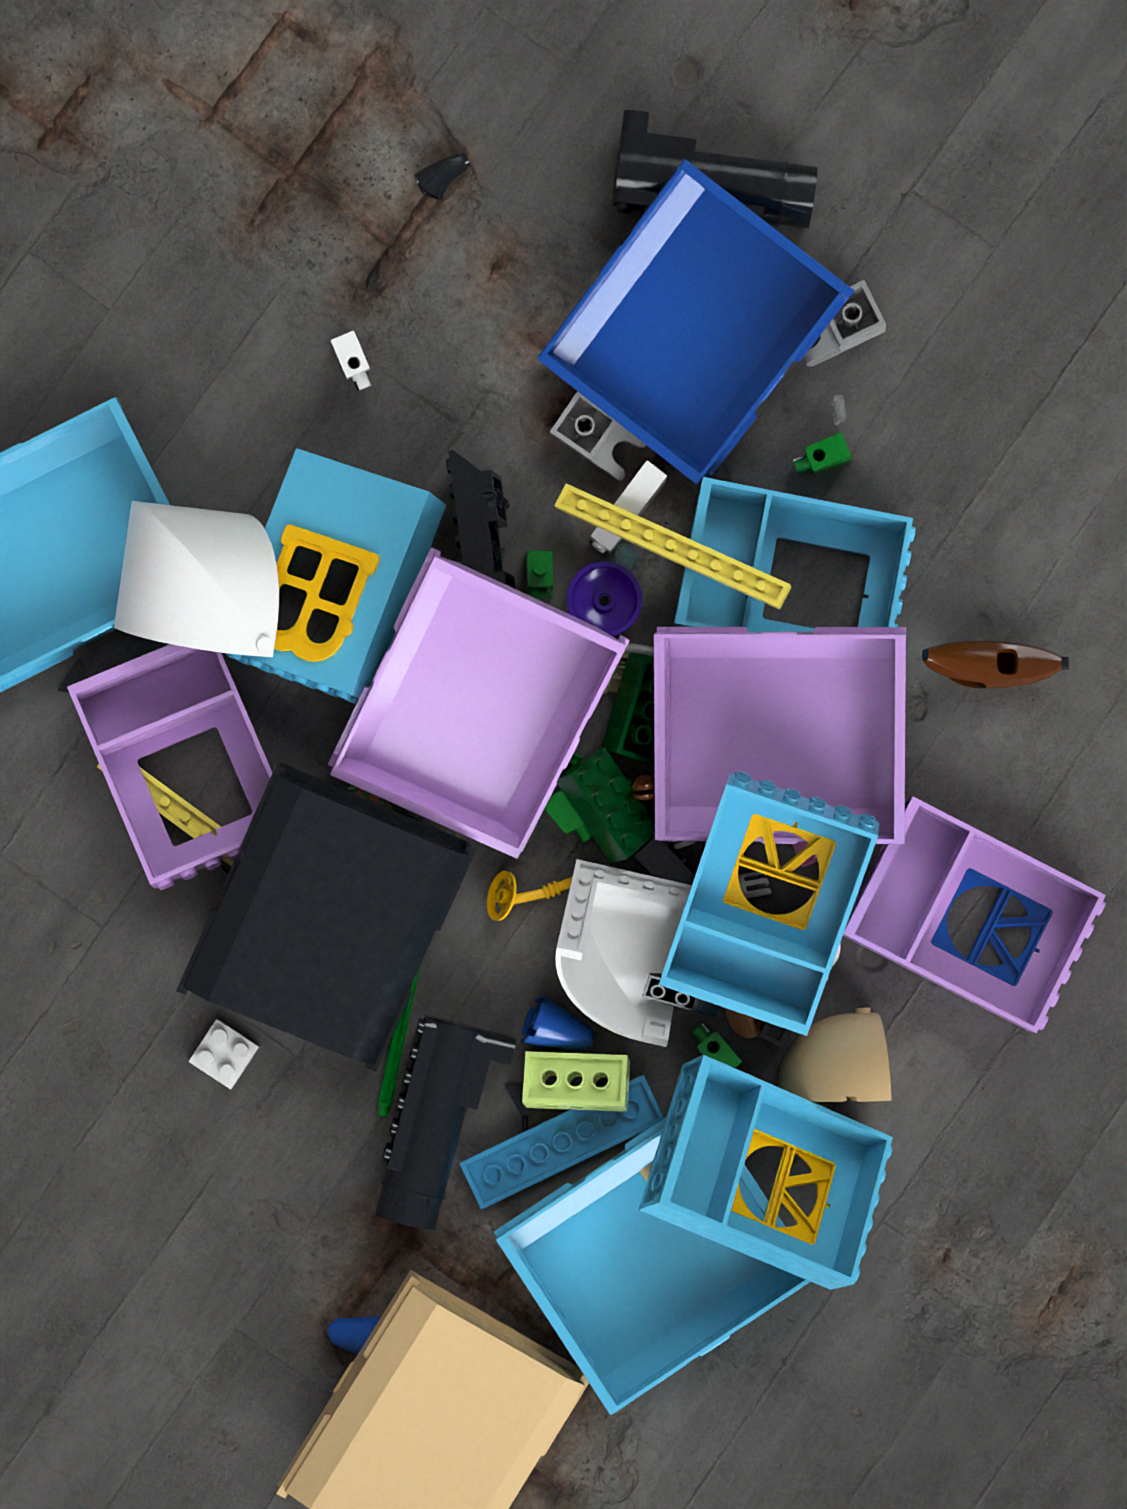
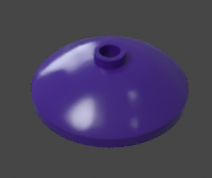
(607, 581)

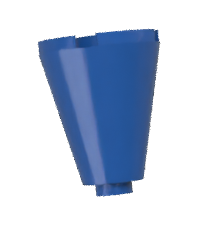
(555, 1027)
(351, 1332)

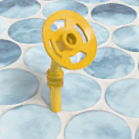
(507, 895)

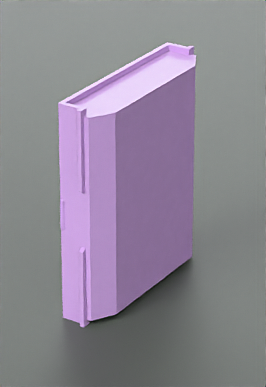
(475, 705)
(785, 709)

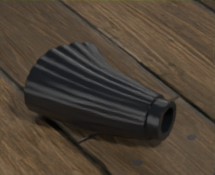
(438, 176)

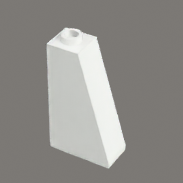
(635, 500)

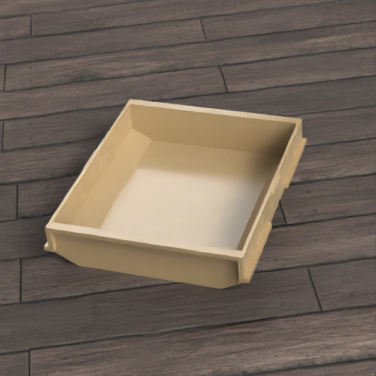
(435, 1412)

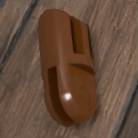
(644, 786)

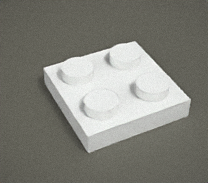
(224, 1053)

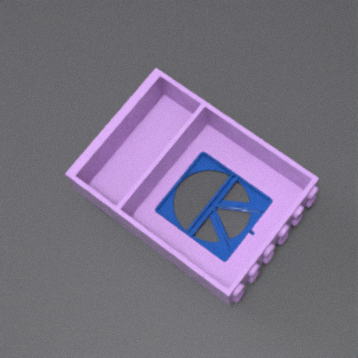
(913, 886)

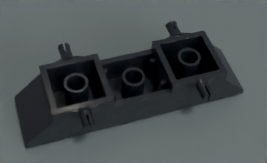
(479, 514)

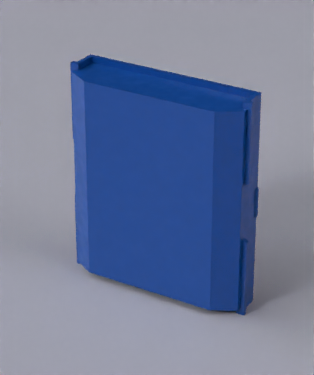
(694, 323)

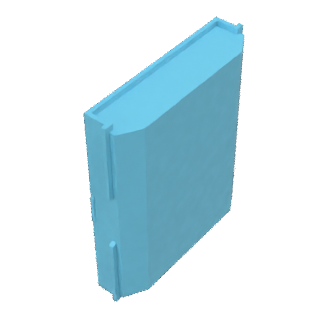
(66, 536)
(629, 1287)

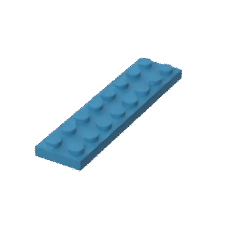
(557, 1145)

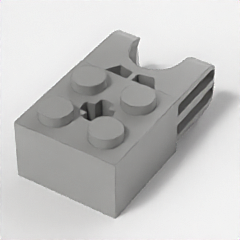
(845, 333)
(599, 442)

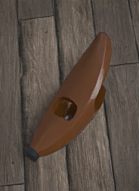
(993, 663)

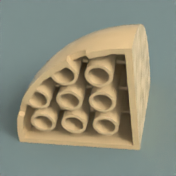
(839, 1060)

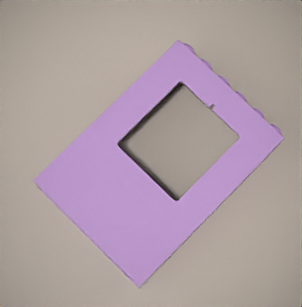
(154, 706)

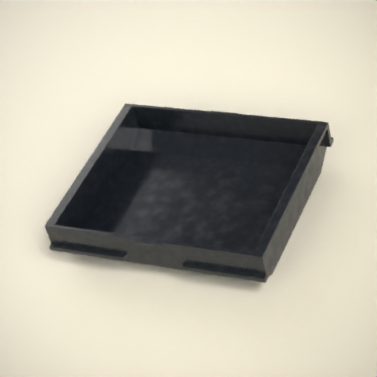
(327, 915)

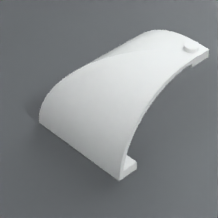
(199, 580)
(611, 939)

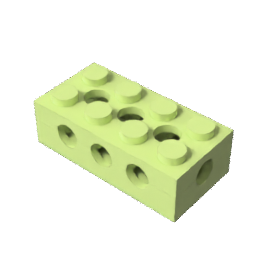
(566, 1067)

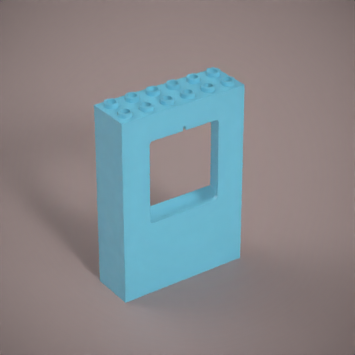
(746, 525)

